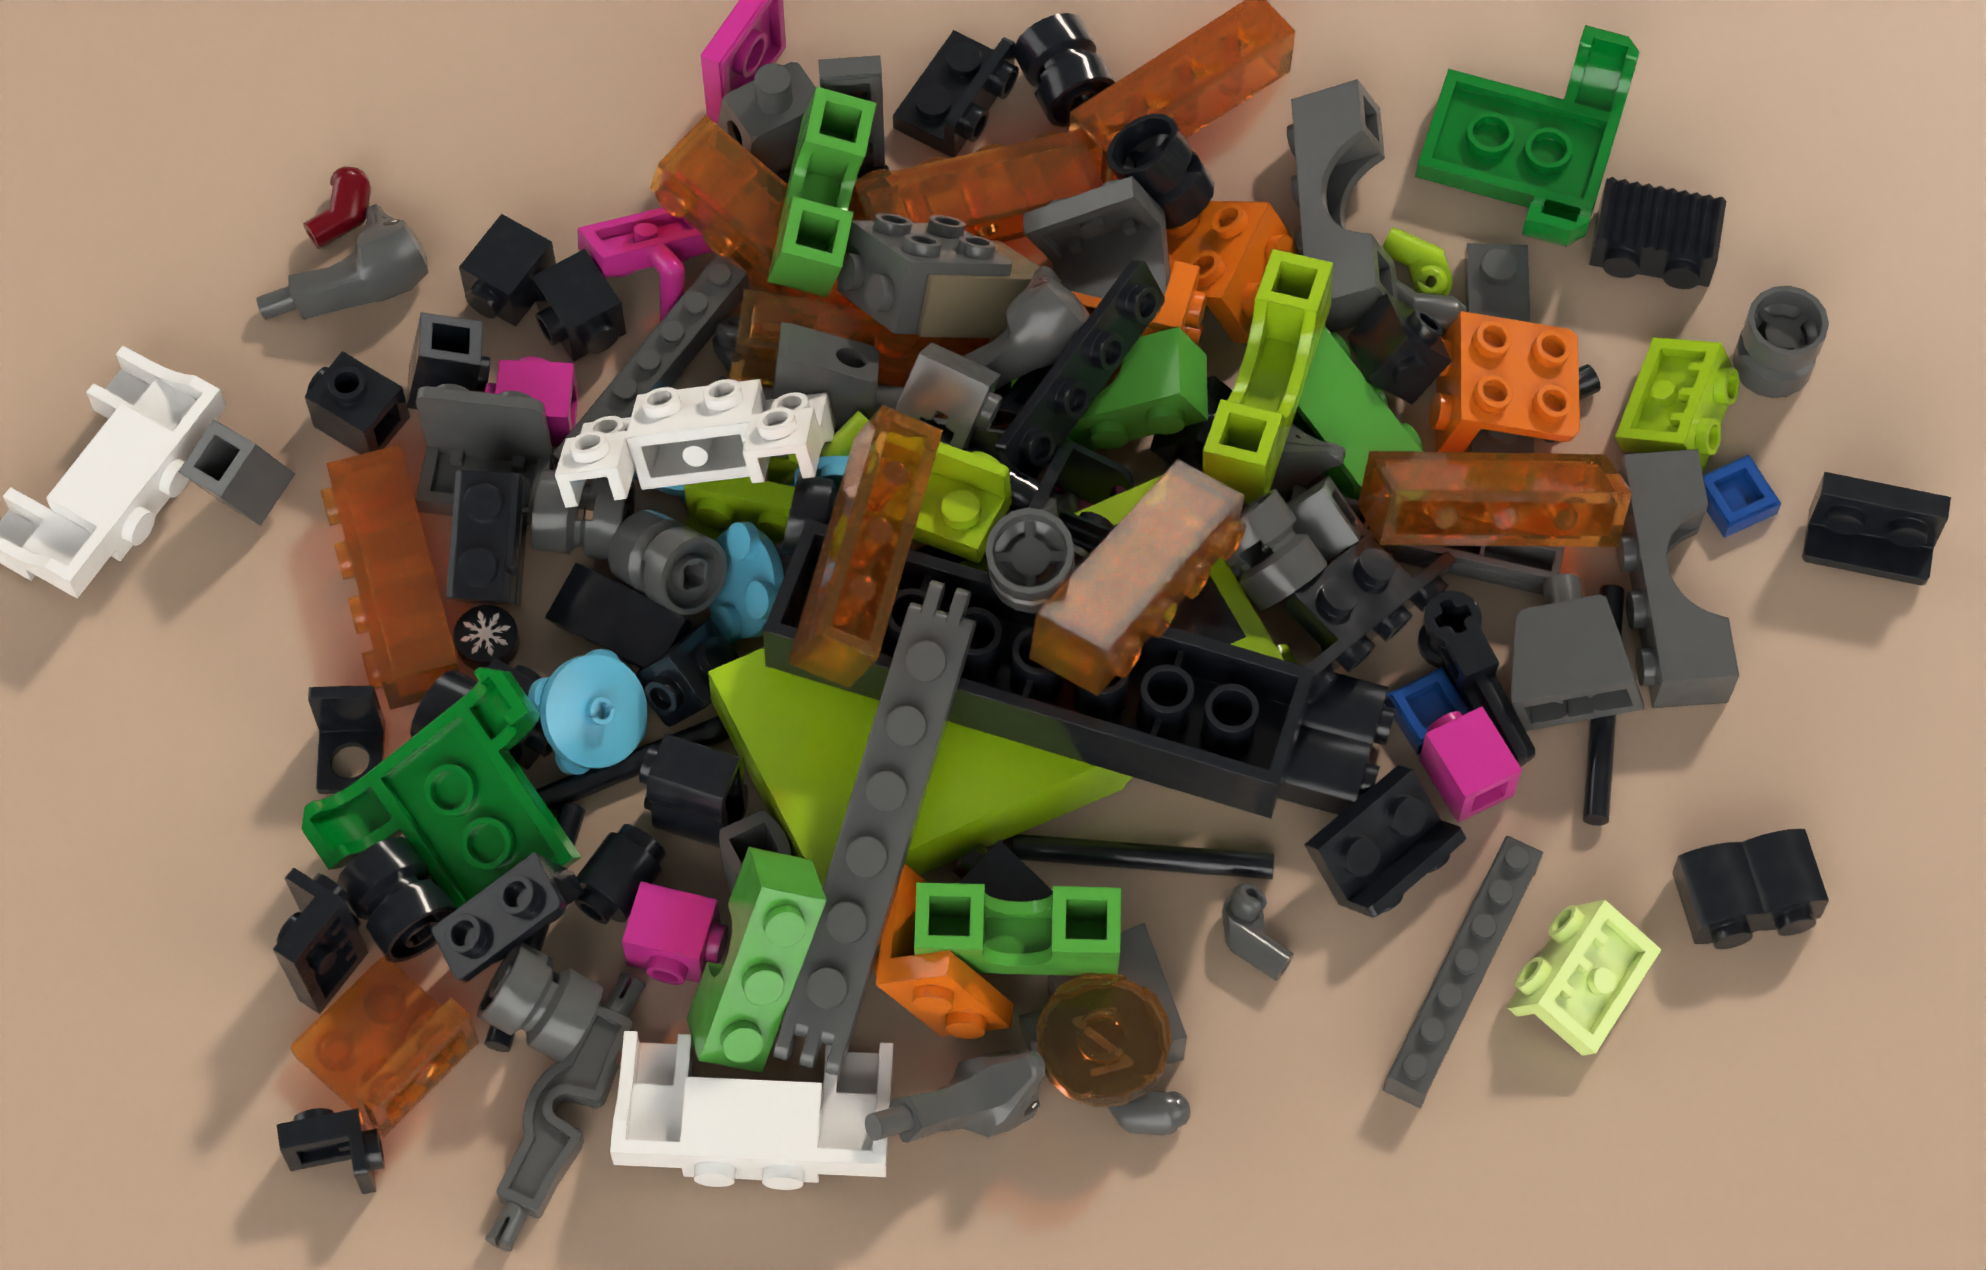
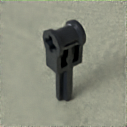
(1471, 664)

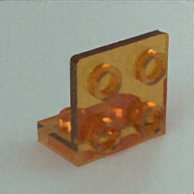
(385, 1044)

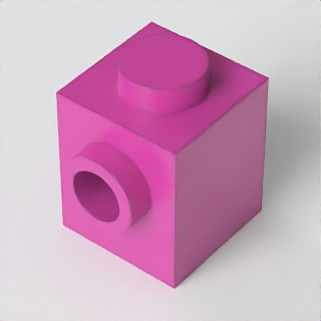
(546, 381)
(1469, 763)
(673, 934)

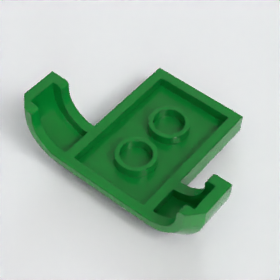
(1531, 144)
(451, 796)

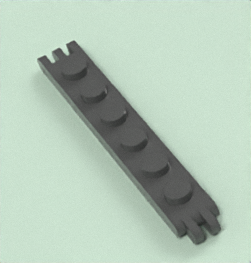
(878, 828)

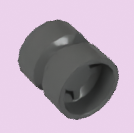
(1780, 341)
(564, 529)
(1029, 558)
(667, 561)
(1288, 562)
(544, 1004)

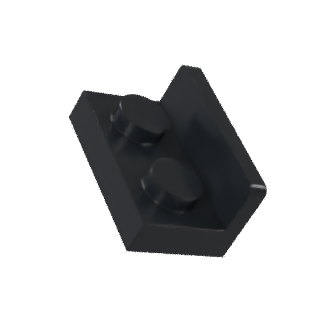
(956, 93)
(1874, 528)
(1383, 844)
(505, 915)
(320, 942)

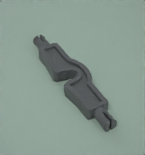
(549, 1141)

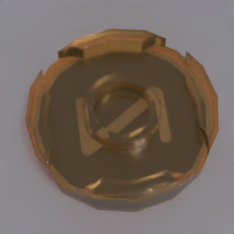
(1103, 1039)

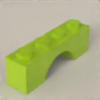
(1280, 349)

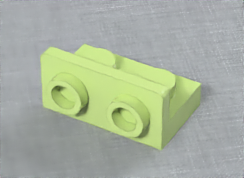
(1584, 974)

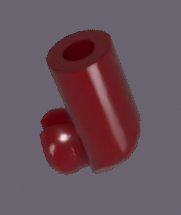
(347, 207)

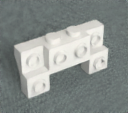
(696, 438)
(118, 479)
(748, 1126)

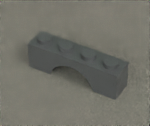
(1334, 144)
(1684, 649)

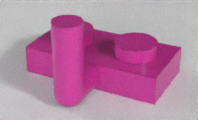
(643, 242)

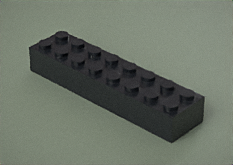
(1182, 718)

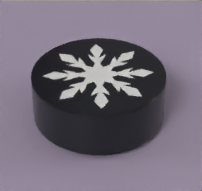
(486, 634)

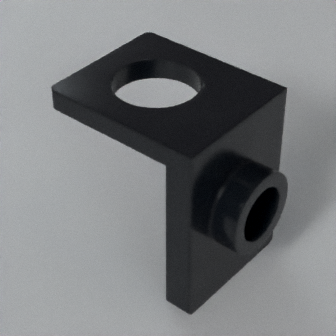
(346, 719)

